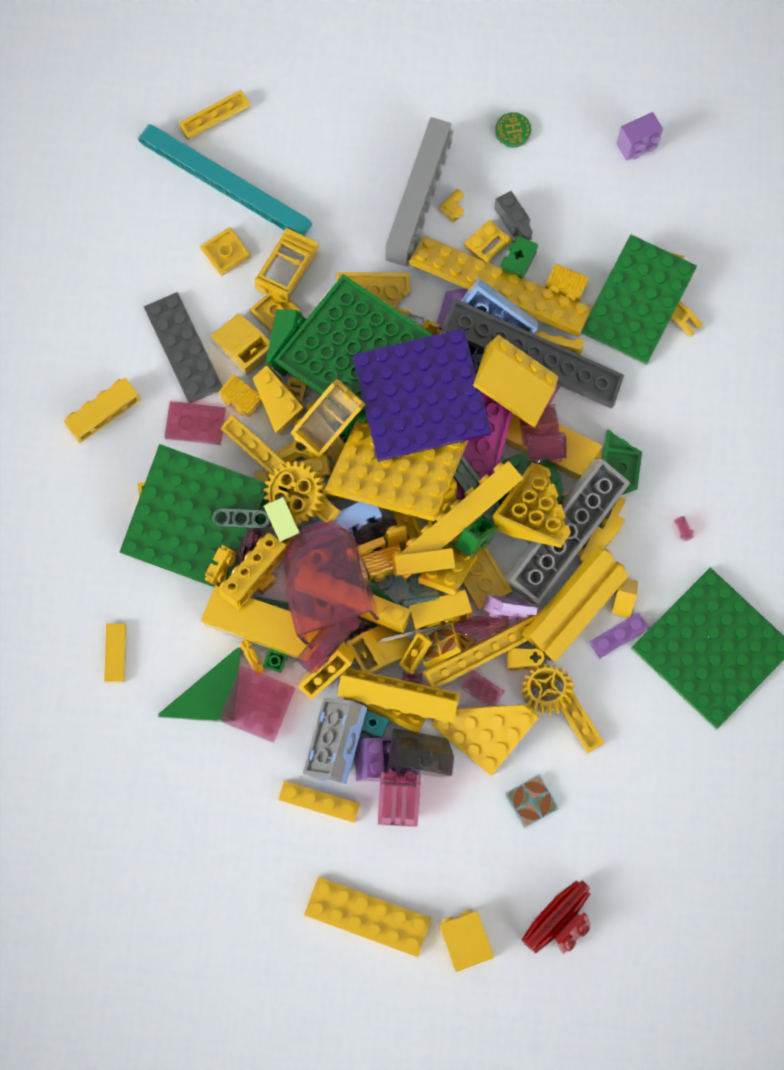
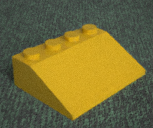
(515, 380)

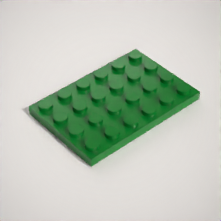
(638, 299)

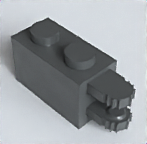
(513, 215)

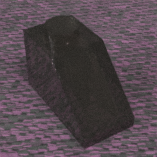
(373, 531)

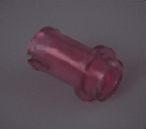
(684, 528)

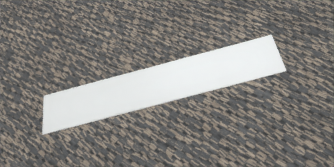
(410, 634)

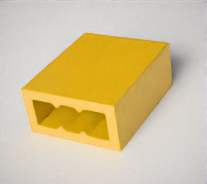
(466, 940)

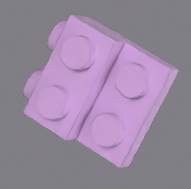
(508, 606)

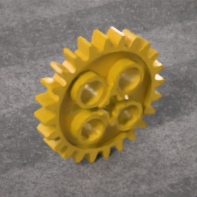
(300, 474)

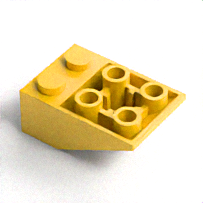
(242, 343)
(376, 656)

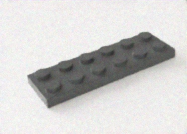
(183, 347)

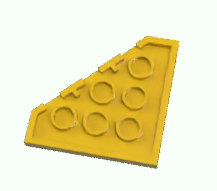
(386, 286)
(488, 732)

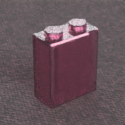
(399, 799)

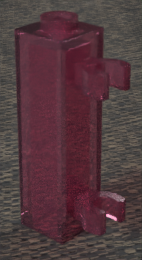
(325, 644)

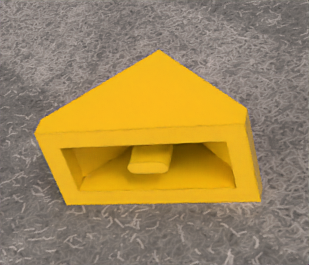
(625, 598)

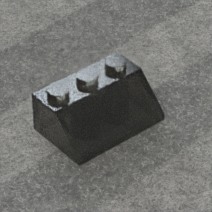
(420, 753)

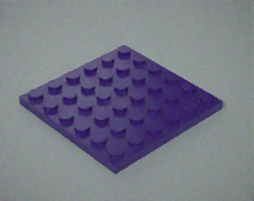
(421, 395)

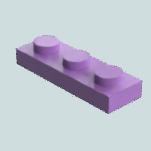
(619, 635)

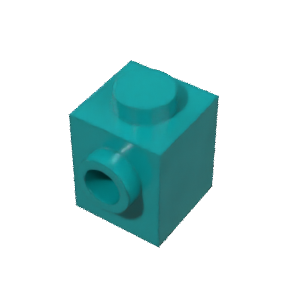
(374, 725)

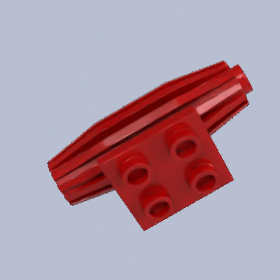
(560, 920)

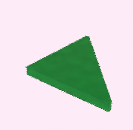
(208, 695)

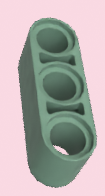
(231, 518)

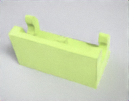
(281, 519)

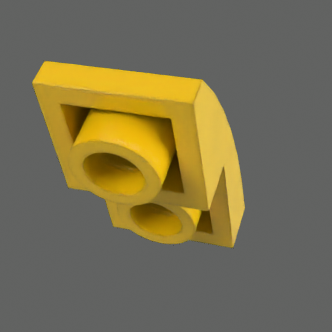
(396, 535)

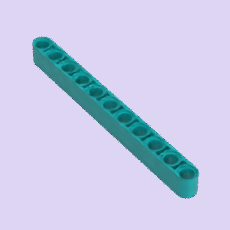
(223, 180)

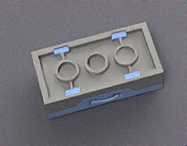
(335, 740)

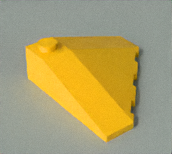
(533, 510)

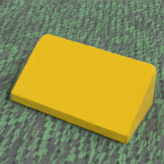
(415, 652)

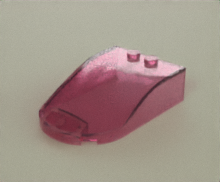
(325, 579)

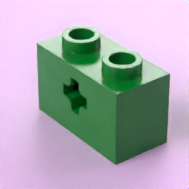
(520, 248)
(476, 536)

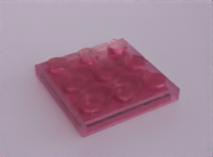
(257, 704)

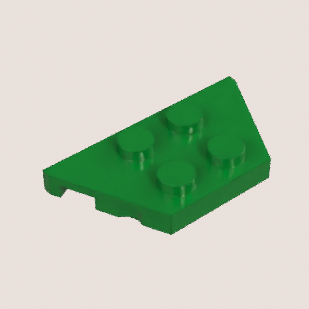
(623, 459)

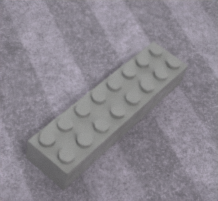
(419, 191)
(584, 510)

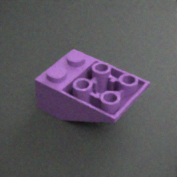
(373, 758)

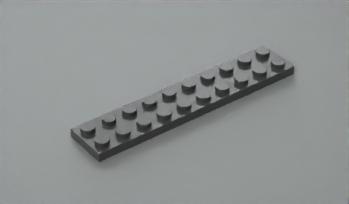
(572, 369)

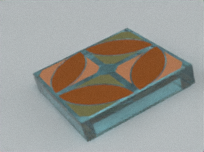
(531, 801)

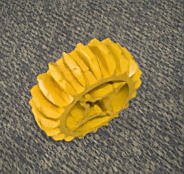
(542, 702)

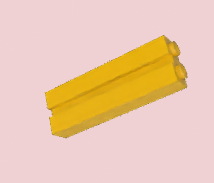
(580, 449)
(576, 604)
(256, 623)

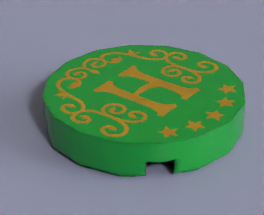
(513, 129)

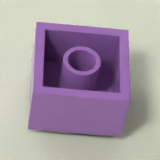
(639, 136)

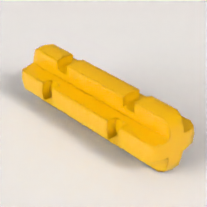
(251, 656)

